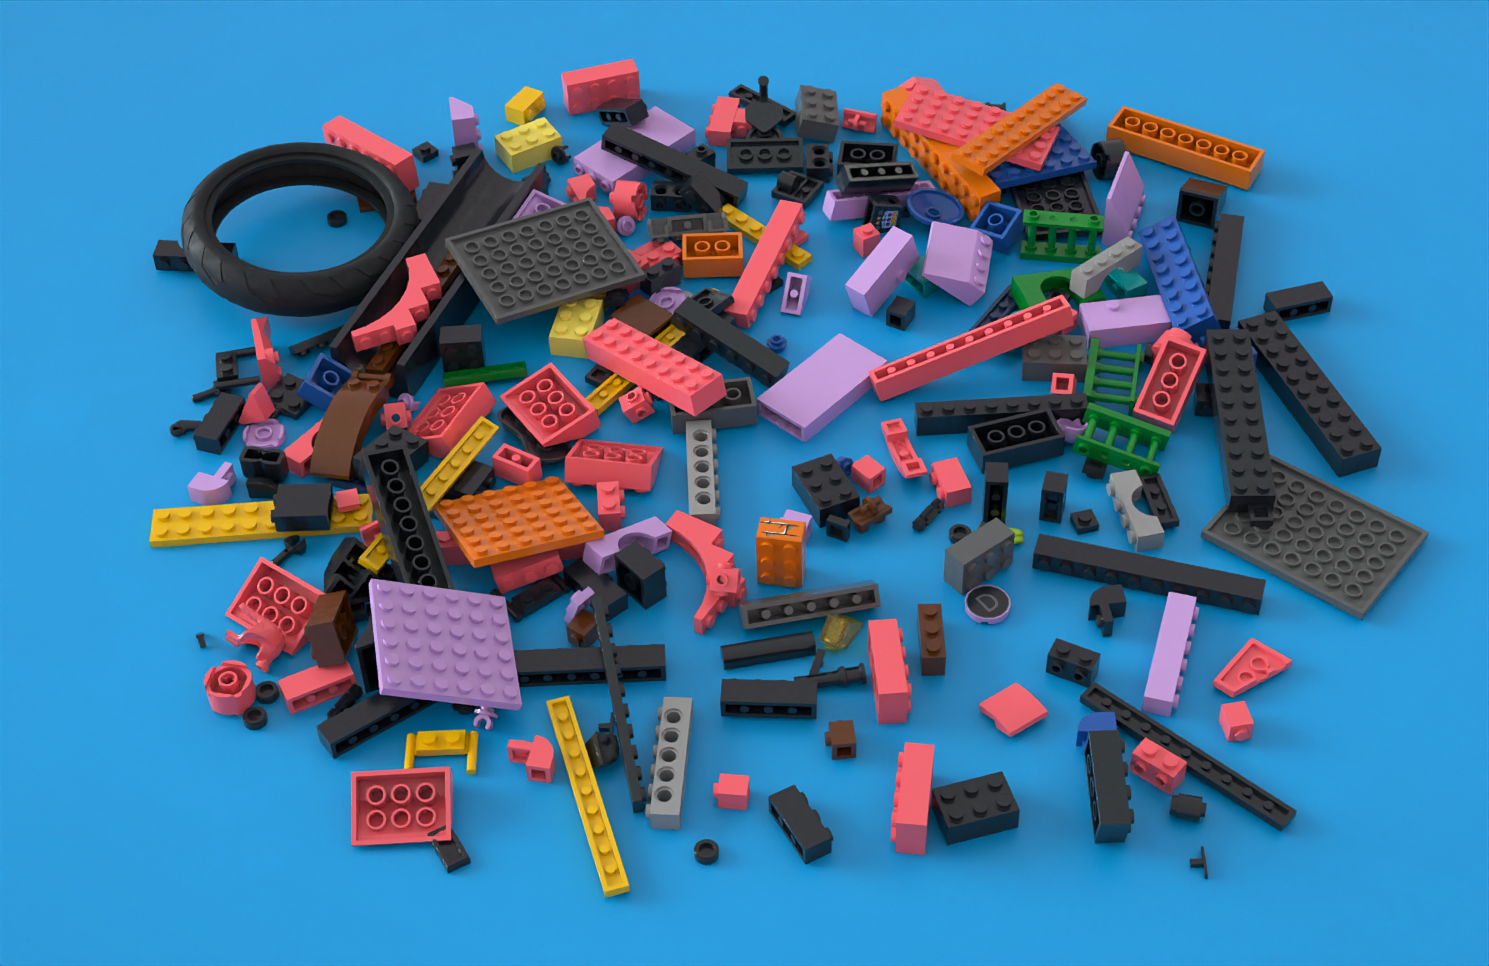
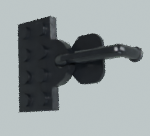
(764, 144)

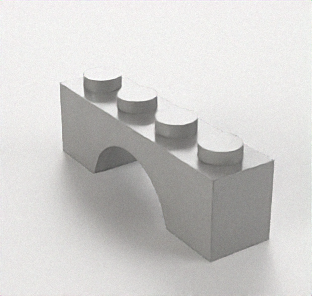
(1089, 276)
(1142, 529)

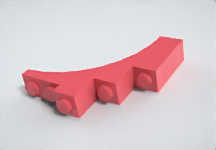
(412, 308)
(705, 545)

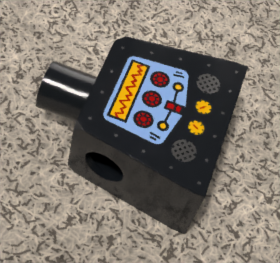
(884, 212)

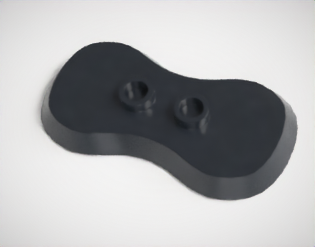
(548, 455)

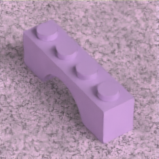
(648, 533)

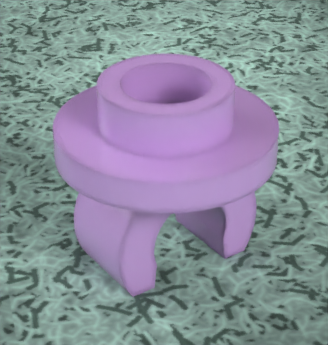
(625, 225)
(410, 404)
(485, 713)

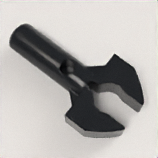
(209, 393)
(291, 548)

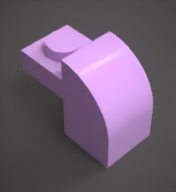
(212, 489)

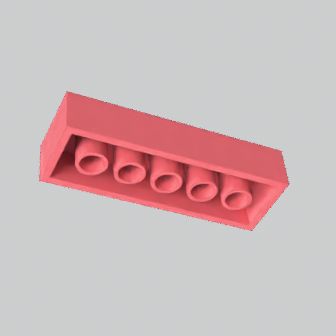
(352, 136)

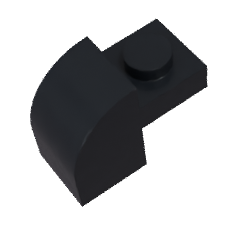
(1105, 605)

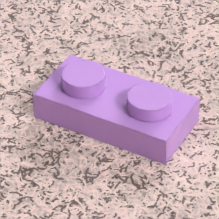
(579, 601)

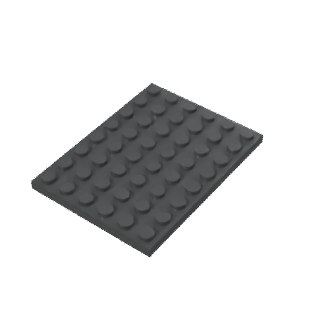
(544, 260)
(1322, 540)

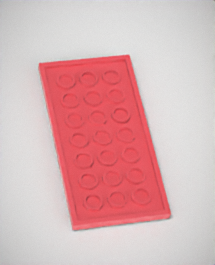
(960, 120)

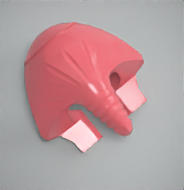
(265, 635)

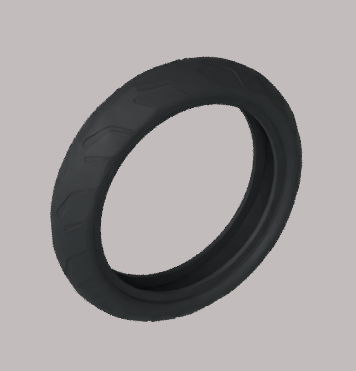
(293, 165)

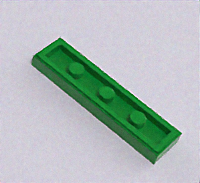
(484, 374)

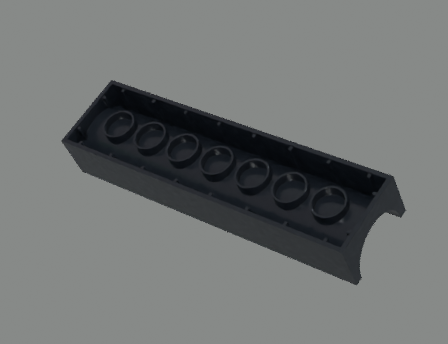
(470, 202)

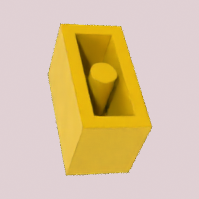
(525, 106)

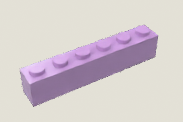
(1169, 654)

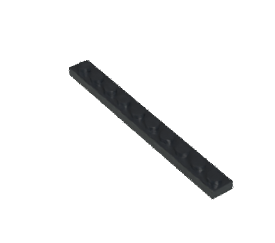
(620, 710)
(1198, 762)

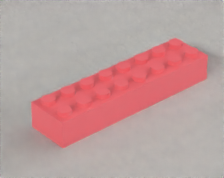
(655, 366)

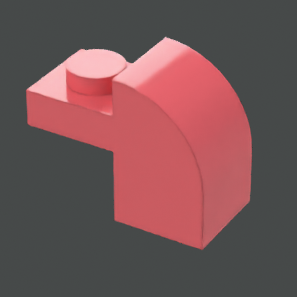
(537, 757)

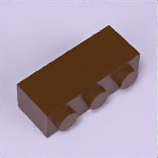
(931, 639)

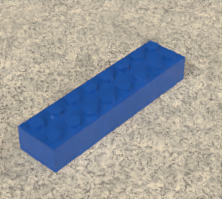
(1178, 278)

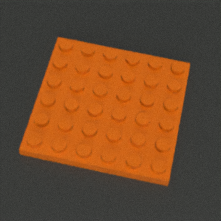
(517, 521)

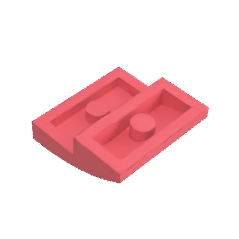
(1013, 709)

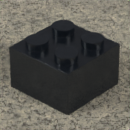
(462, 347)
(641, 575)

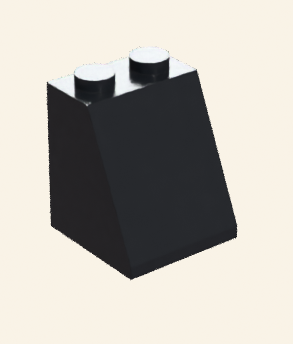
(1200, 202)

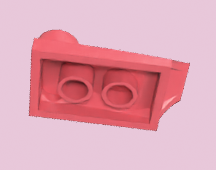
(266, 357)

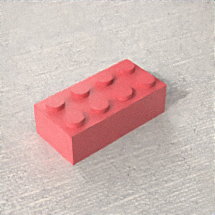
(595, 85)
(1170, 383)
(889, 671)
(912, 798)

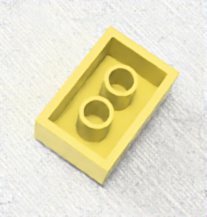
(527, 144)
(574, 323)

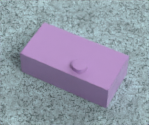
(882, 271)
(1124, 321)

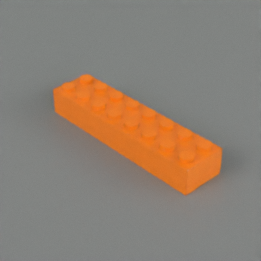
(1187, 147)

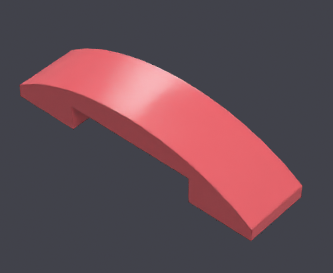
(901, 449)

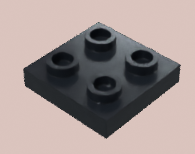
(797, 188)

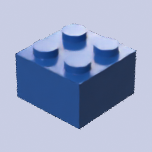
(1001, 224)
(323, 381)

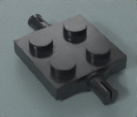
(285, 399)

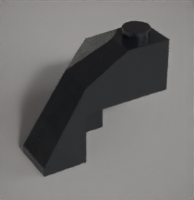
(347, 574)

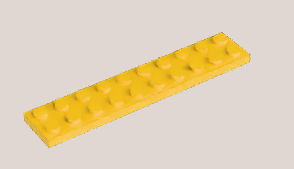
(241, 523)

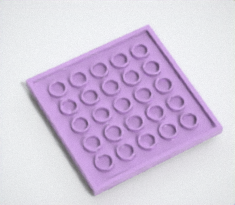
(443, 645)

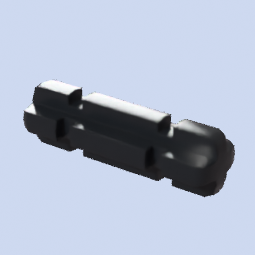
(928, 514)
(346, 700)

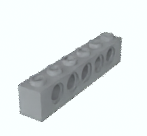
(701, 471)
(671, 763)

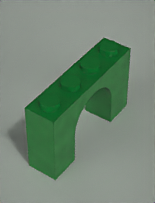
(1029, 288)

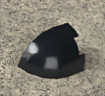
(261, 487)
(602, 749)

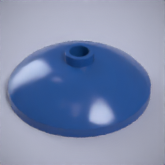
(934, 205)

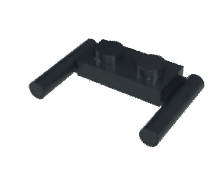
(228, 372)
(535, 596)

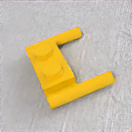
(442, 743)

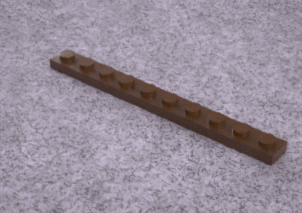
(390, 352)

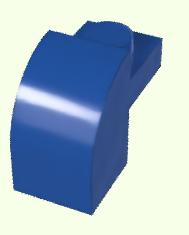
(1094, 722)

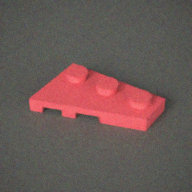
(1250, 667)

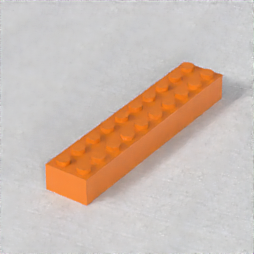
(935, 158)

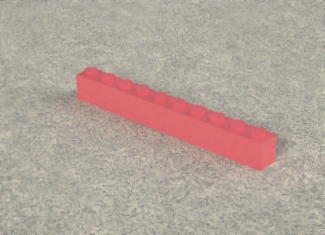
(971, 348)

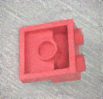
(658, 251)

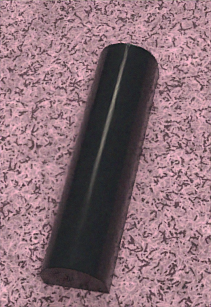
(768, 650)

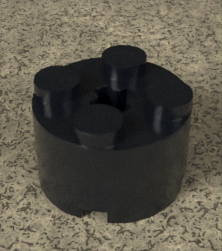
(1108, 158)

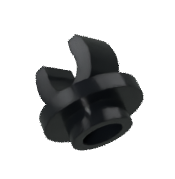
(558, 154)

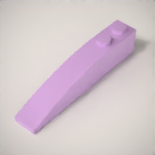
(853, 206)

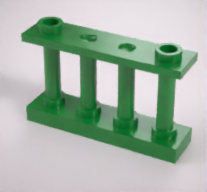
(1060, 252)
(1094, 367)
(1124, 426)

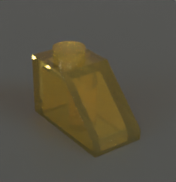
(840, 631)

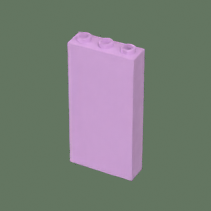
(608, 168)
(820, 388)

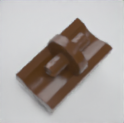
(869, 512)

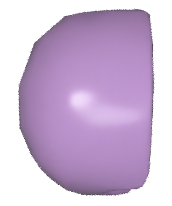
(1071, 429)

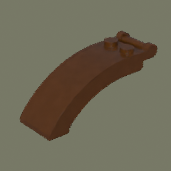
(347, 423)

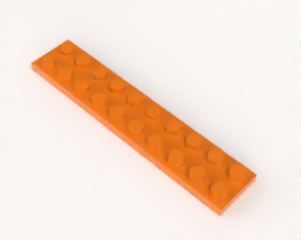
(1018, 129)

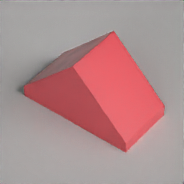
(257, 407)

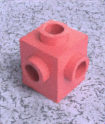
(637, 404)
(396, 408)
(731, 575)

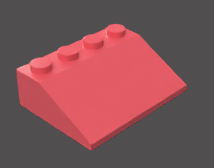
(551, 407)
(451, 416)
(607, 461)
(280, 599)
(401, 805)

